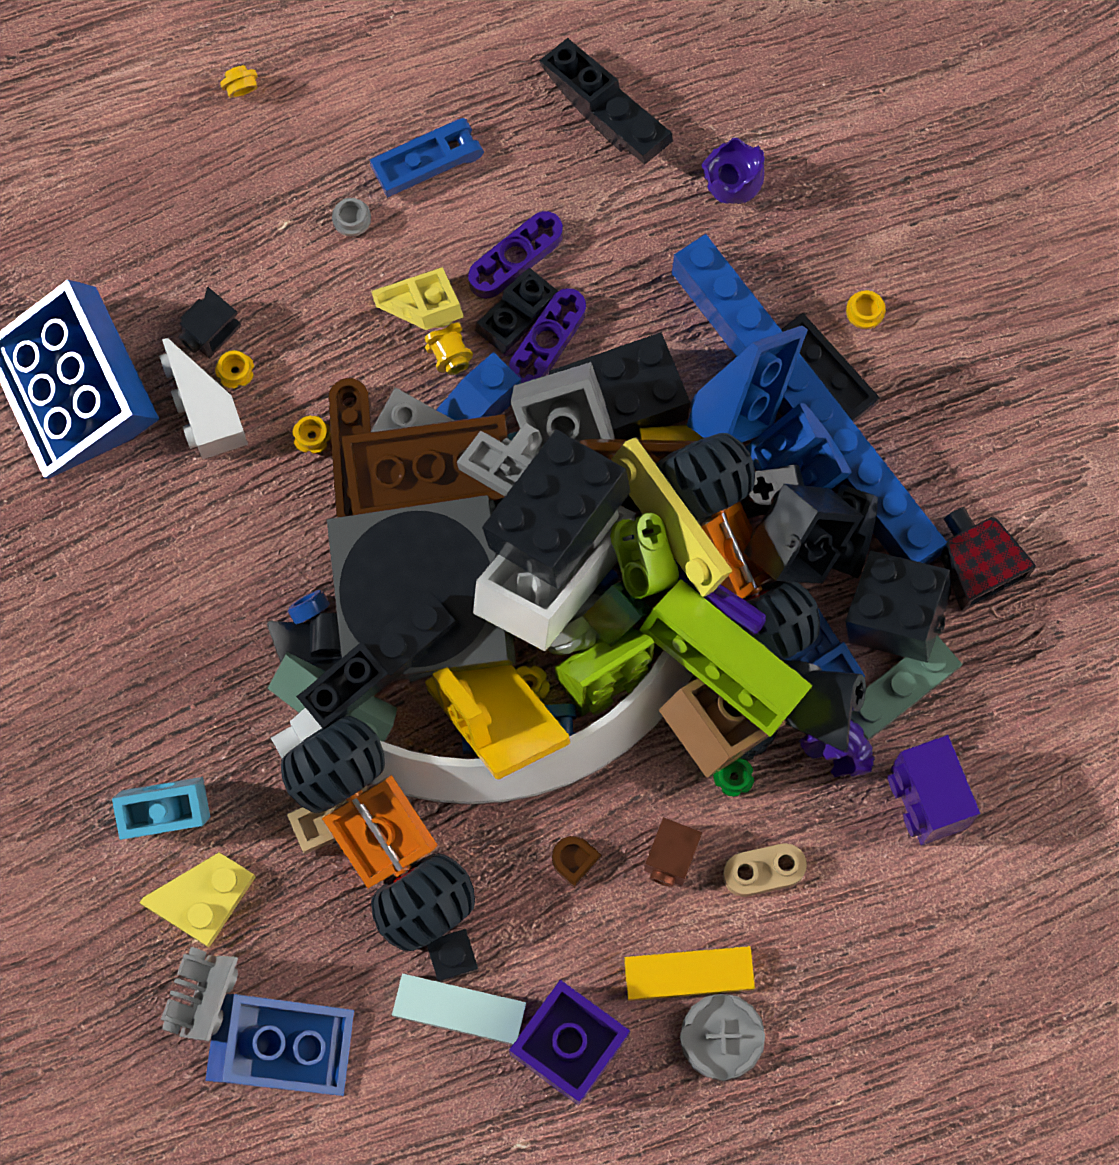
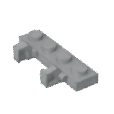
(503, 462)

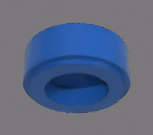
(308, 606)

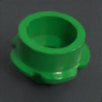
(735, 787)

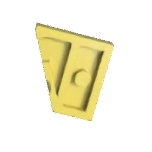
(421, 300)
(201, 897)

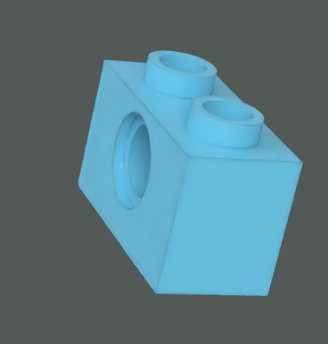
(161, 808)

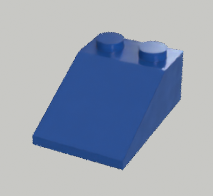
(749, 389)
(281, 1045)

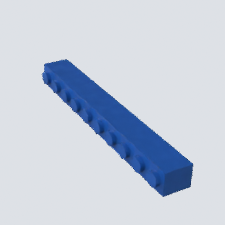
(743, 320)

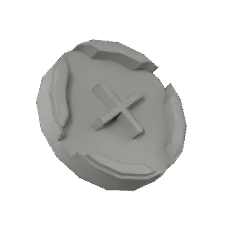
(722, 1037)

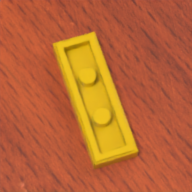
(689, 973)

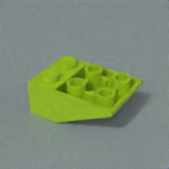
(604, 671)

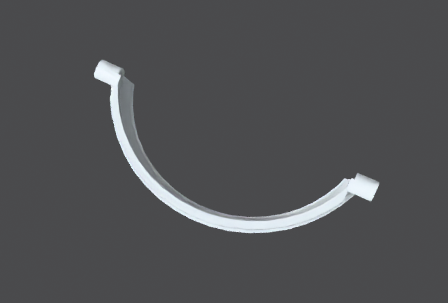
(471, 781)

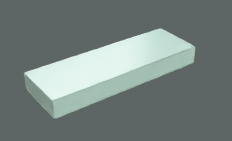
(459, 1009)

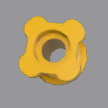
(449, 349)

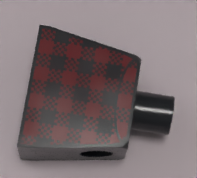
(982, 558)

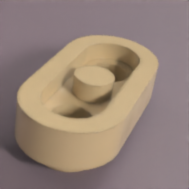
(765, 870)

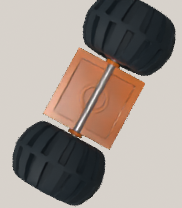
(712, 481)
(379, 833)

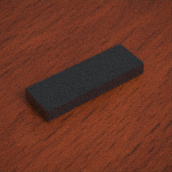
(834, 371)

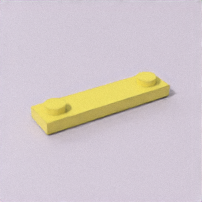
(685, 536)

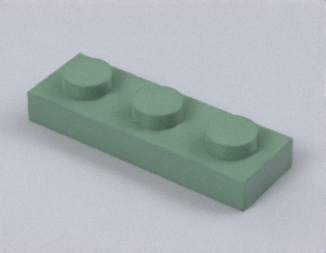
(903, 688)

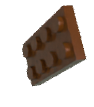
(415, 464)

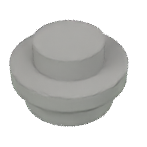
(351, 217)

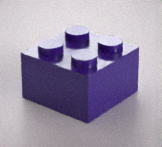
(933, 791)
(569, 1042)

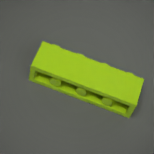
(725, 657)

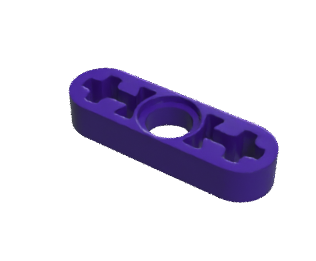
(543, 245)
(570, 322)

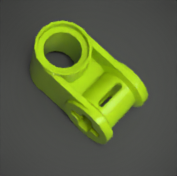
(646, 559)

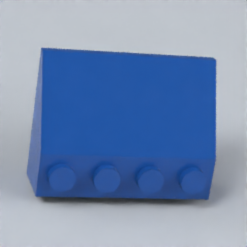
(71, 379)

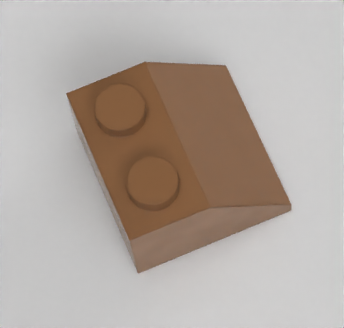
(710, 727)

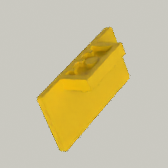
(498, 716)

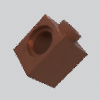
(672, 853)

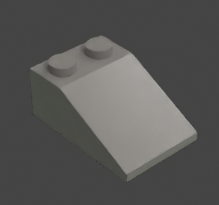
(563, 402)

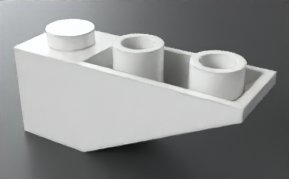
(208, 406)

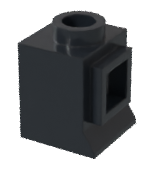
(208, 324)

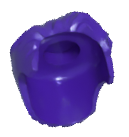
(734, 172)
(854, 762)

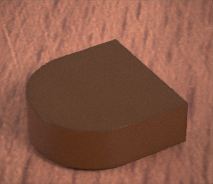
(574, 859)

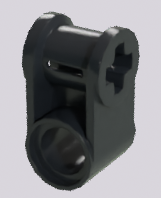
(766, 485)

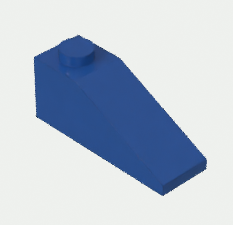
(482, 391)

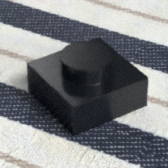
(452, 956)

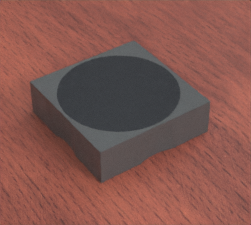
(397, 555)

